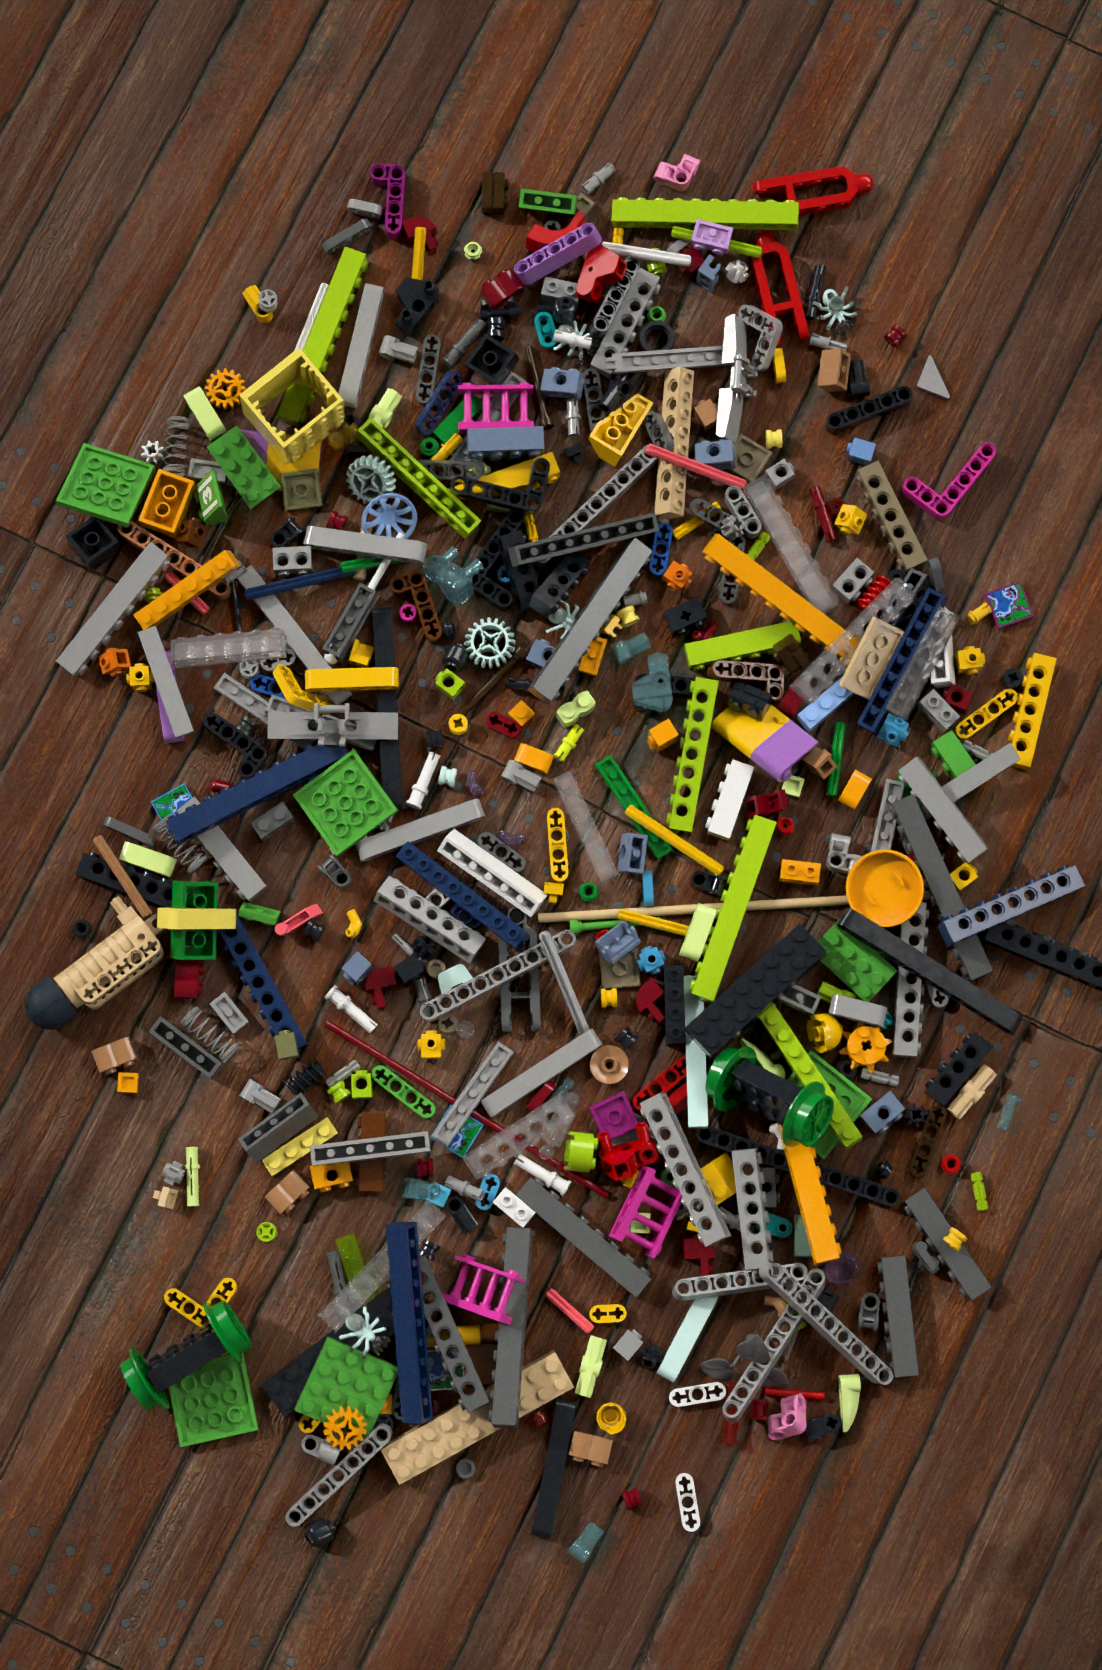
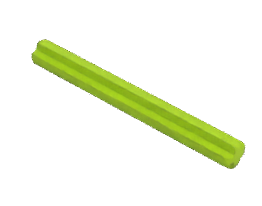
(734, 246)

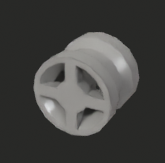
(271, 298)
(249, 666)

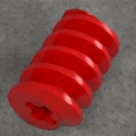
(873, 591)

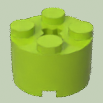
(580, 1152)

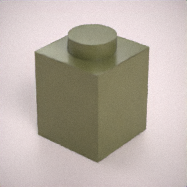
(286, 1045)

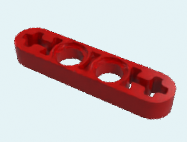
(660, 1080)

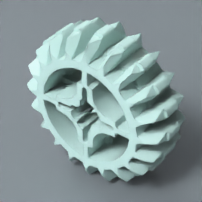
(360, 478)
(480, 629)

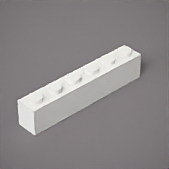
(492, 872)

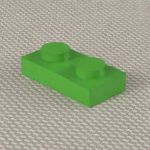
(259, 913)

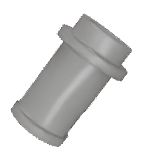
(230, 578)
(635, 599)

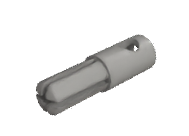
(405, 946)

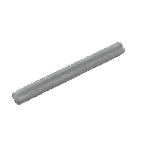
(563, 981)

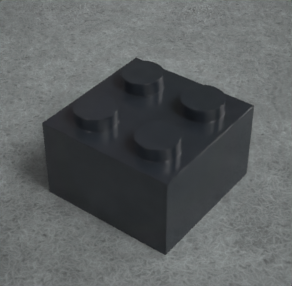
(491, 361)
(93, 543)

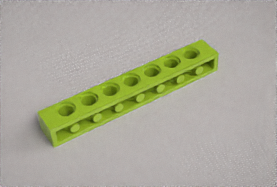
(418, 478)
(708, 687)

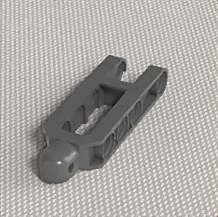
(520, 919)

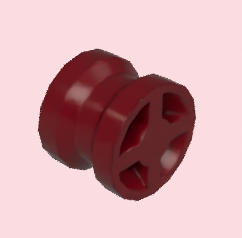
(895, 336)
(337, 521)
(424, 1168)
(632, 1498)

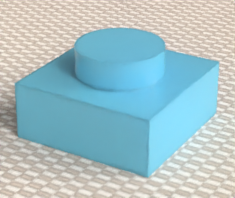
(441, 1200)

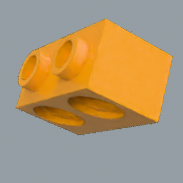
(799, 872)

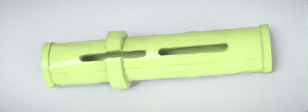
(192, 1176)

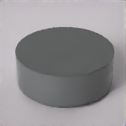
(465, 1468)

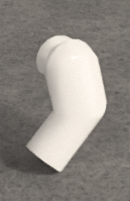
(773, 1128)

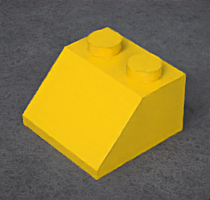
(720, 1178)

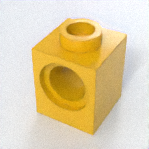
(970, 870)

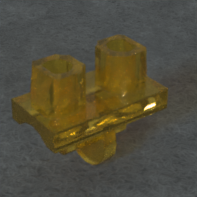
(342, 436)

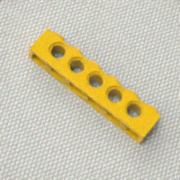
(1044, 665)

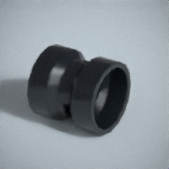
(496, 328)

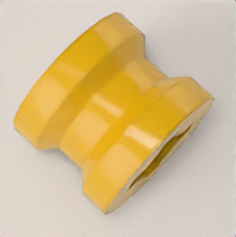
(460, 727)
(608, 997)
(954, 1239)

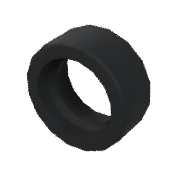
(656, 325)

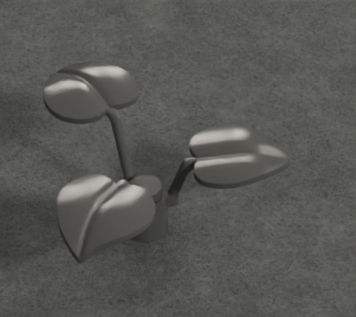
(751, 1349)

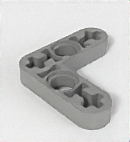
(767, 333)

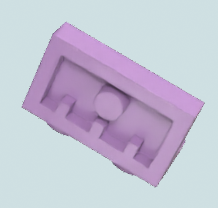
(711, 237)

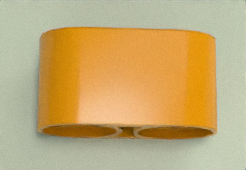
(533, 758)
(854, 789)

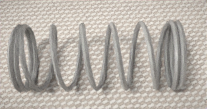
(177, 467)
(196, 863)
(191, 1016)

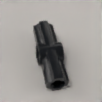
(618, 390)

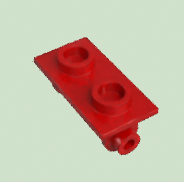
(678, 1099)

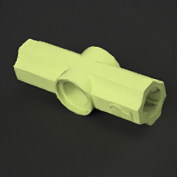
(384, 410)
(590, 1366)

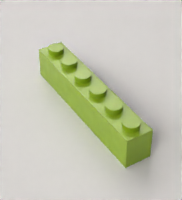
(738, 645)

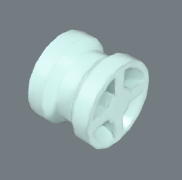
(447, 776)

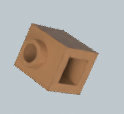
(706, 414)
(819, 762)

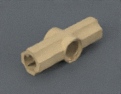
(971, 1091)

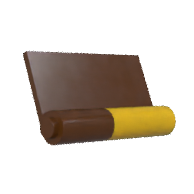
(480, 1345)

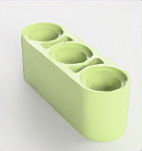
(204, 413)
(147, 859)
(698, 932)

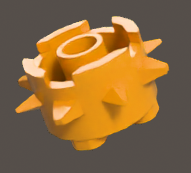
(854, 1048)

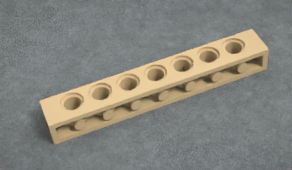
(677, 417)

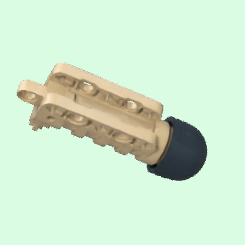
(50, 1004)

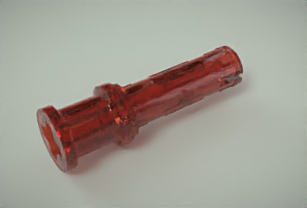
(730, 1428)

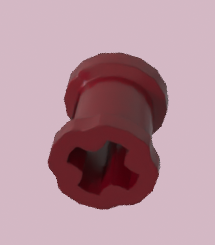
(759, 1409)

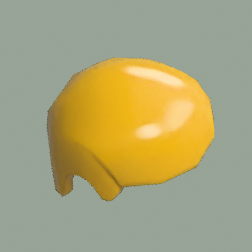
(611, 1418)

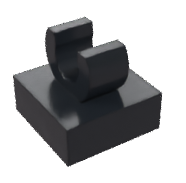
(356, 450)
(574, 451)

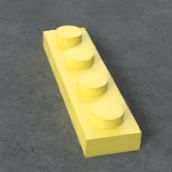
(299, 1146)

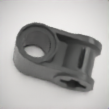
(333, 870)
(868, 1313)

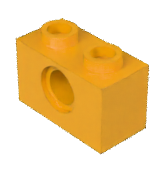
(662, 736)
(320, 1179)

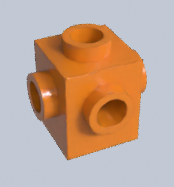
(673, 572)
(114, 661)

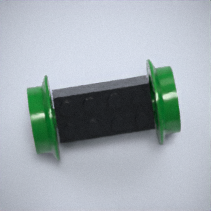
(739, 1080)
(216, 1337)

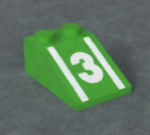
(211, 500)

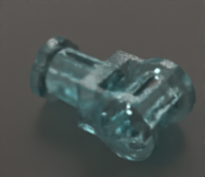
(420, 1189)

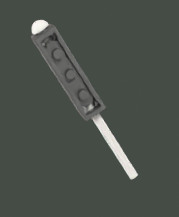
(354, 616)

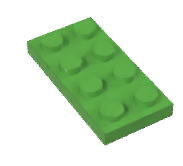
(244, 467)

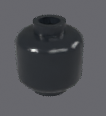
(565, 310)
(455, 657)
(319, 1532)

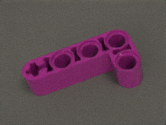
(392, 202)

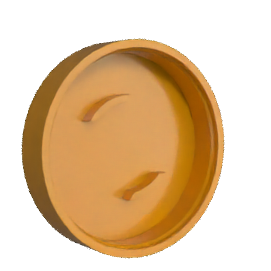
(885, 887)

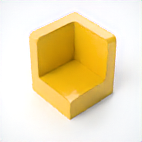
(361, 654)

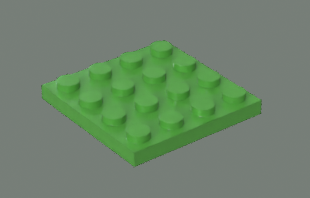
(105, 485)
(345, 802)
(847, 1093)
(345, 1381)
(213, 1402)

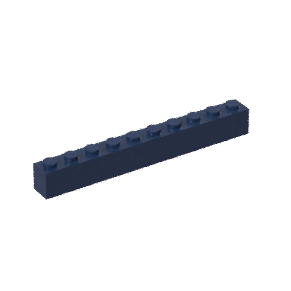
(252, 791)
(409, 1322)

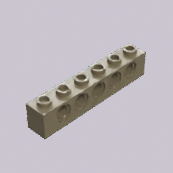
(875, 473)

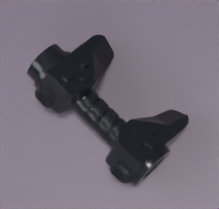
(511, 310)

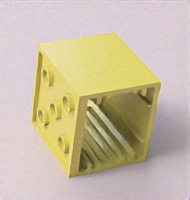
(294, 371)

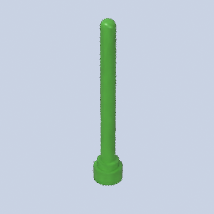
(577, 927)

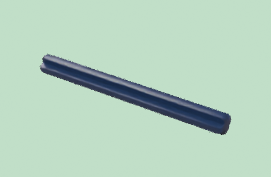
(294, 583)

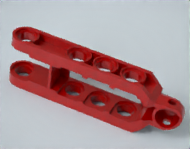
(857, 185)
(766, 241)

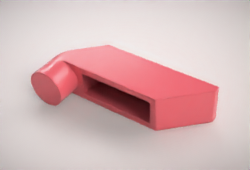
(298, 920)

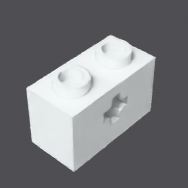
(514, 1207)

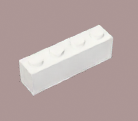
(943, 672)
(730, 799)

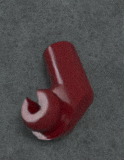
(702, 635)
(218, 785)

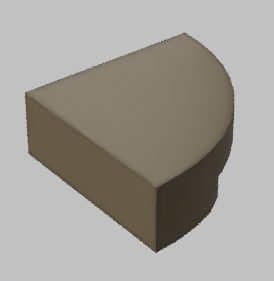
(584, 204)

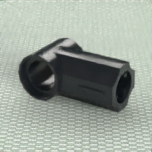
(858, 383)
(462, 1216)

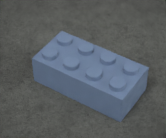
(505, 443)

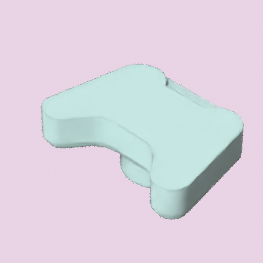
(453, 977)

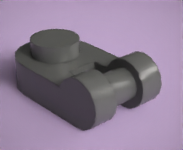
(929, 1262)

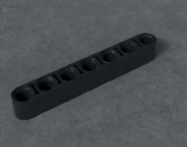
(554, 1468)

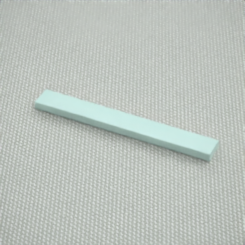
(695, 1064)

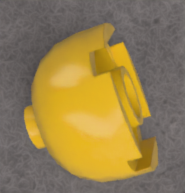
(824, 1031)

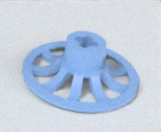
(388, 515)

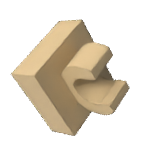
(166, 1197)

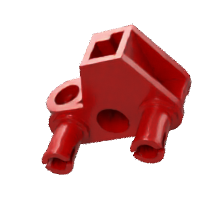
(599, 269)
(624, 1164)

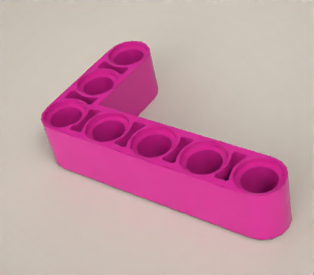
(955, 486)

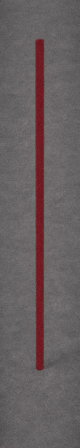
(450, 1099)

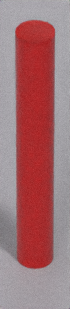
(786, 1393)

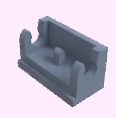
(707, 276)
(617, 942)

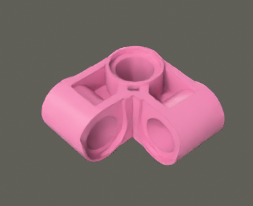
(668, 174)
(790, 1420)

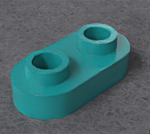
(545, 331)
(773, 1226)

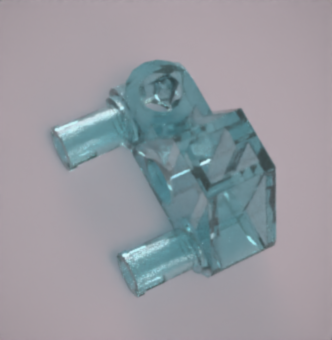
(456, 584)
(648, 691)

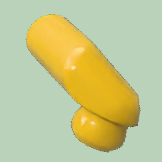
(355, 925)

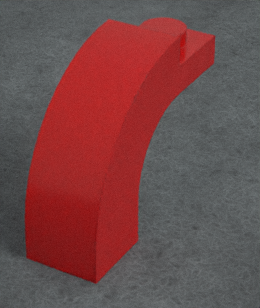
(541, 237)

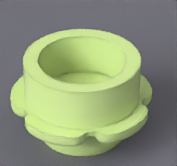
(472, 246)

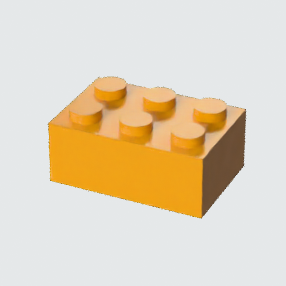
(167, 503)

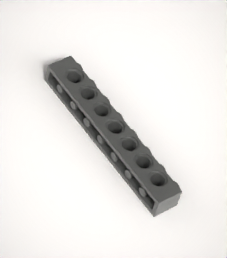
(479, 1397)

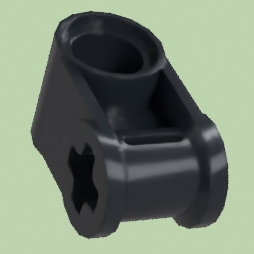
(289, 531)
(709, 884)
(817, 1427)

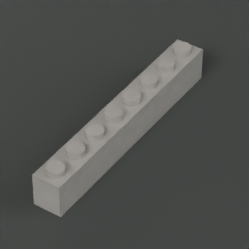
(114, 609)

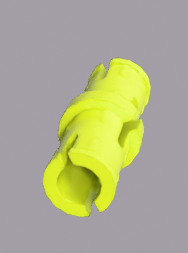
(568, 742)

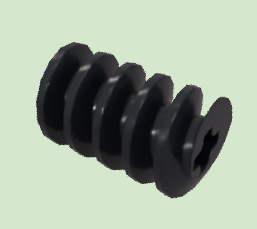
(306, 1077)

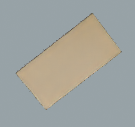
(871, 658)

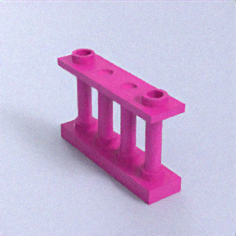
(468, 388)
(629, 1212)
(484, 1307)

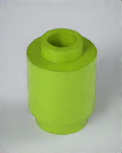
(655, 267)

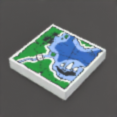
(438, 1378)

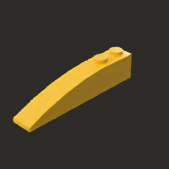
(517, 476)

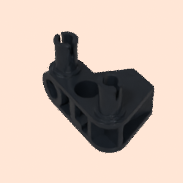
(415, 295)

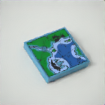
(171, 802)
(465, 1136)

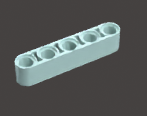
(686, 1337)

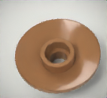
(609, 1054)

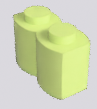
(571, 711)

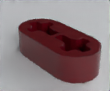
(505, 721)
(541, 1096)

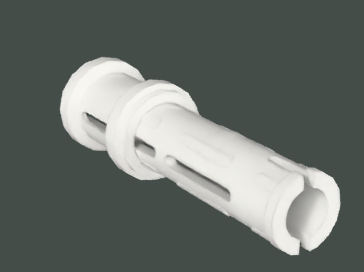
(420, 789)
(343, 1003)
(550, 1179)

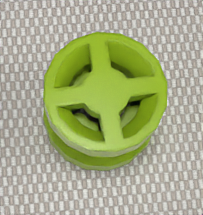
(339, 1092)
(266, 1234)

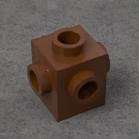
(192, 533)

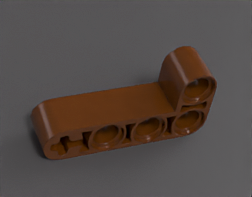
(422, 607)
(745, 675)

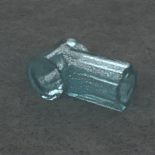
(626, 650)
(583, 1546)

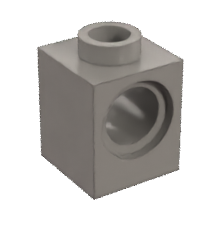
(780, 481)
(628, 1344)

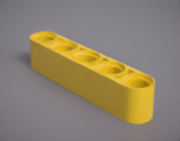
(351, 679)

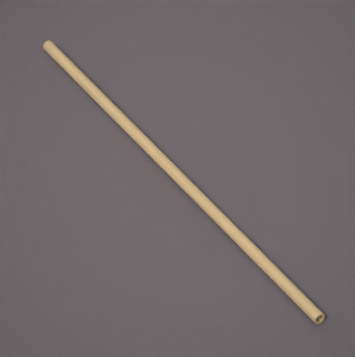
(690, 909)

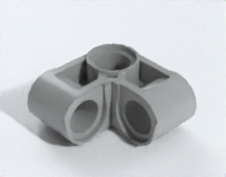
(838, 849)
(323, 1449)

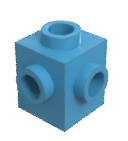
(893, 730)
(648, 967)

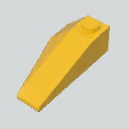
(616, 431)

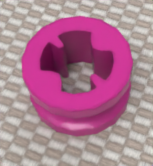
(413, 610)

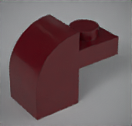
(409, 229)
(766, 804)
(378, 980)
(646, 996)
(696, 1250)

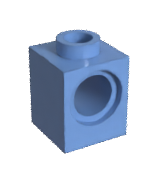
(860, 451)

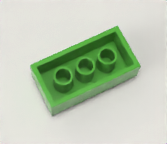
(855, 963)

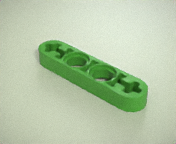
(401, 1094)

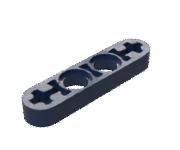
(438, 402)

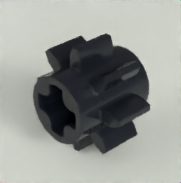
(424, 947)
(921, 1114)
(651, 1356)

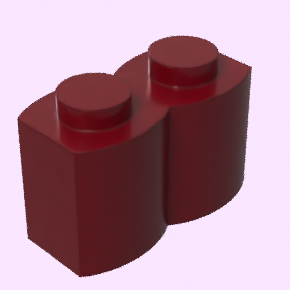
(502, 288)
(188, 979)

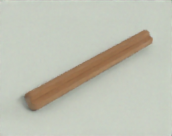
(122, 876)

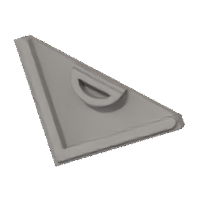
(931, 381)

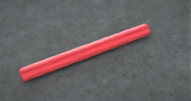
(695, 466)

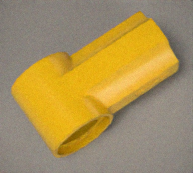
(251, 295)

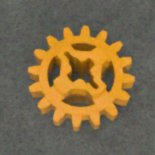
(218, 392)
(337, 1426)

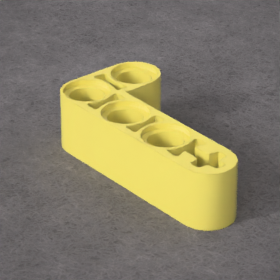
(196, 918)

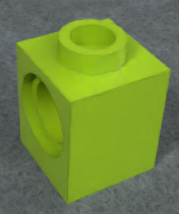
(453, 691)
(364, 1093)

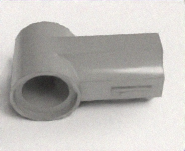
(393, 348)
(516, 774)
(257, 1094)

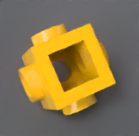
(850, 519)
(969, 660)
(144, 682)
(431, 1052)

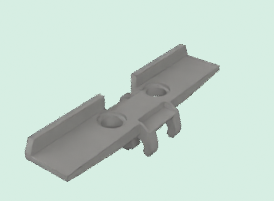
(731, 399)
(332, 732)

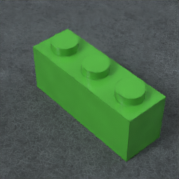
(548, 201)
(952, 755)

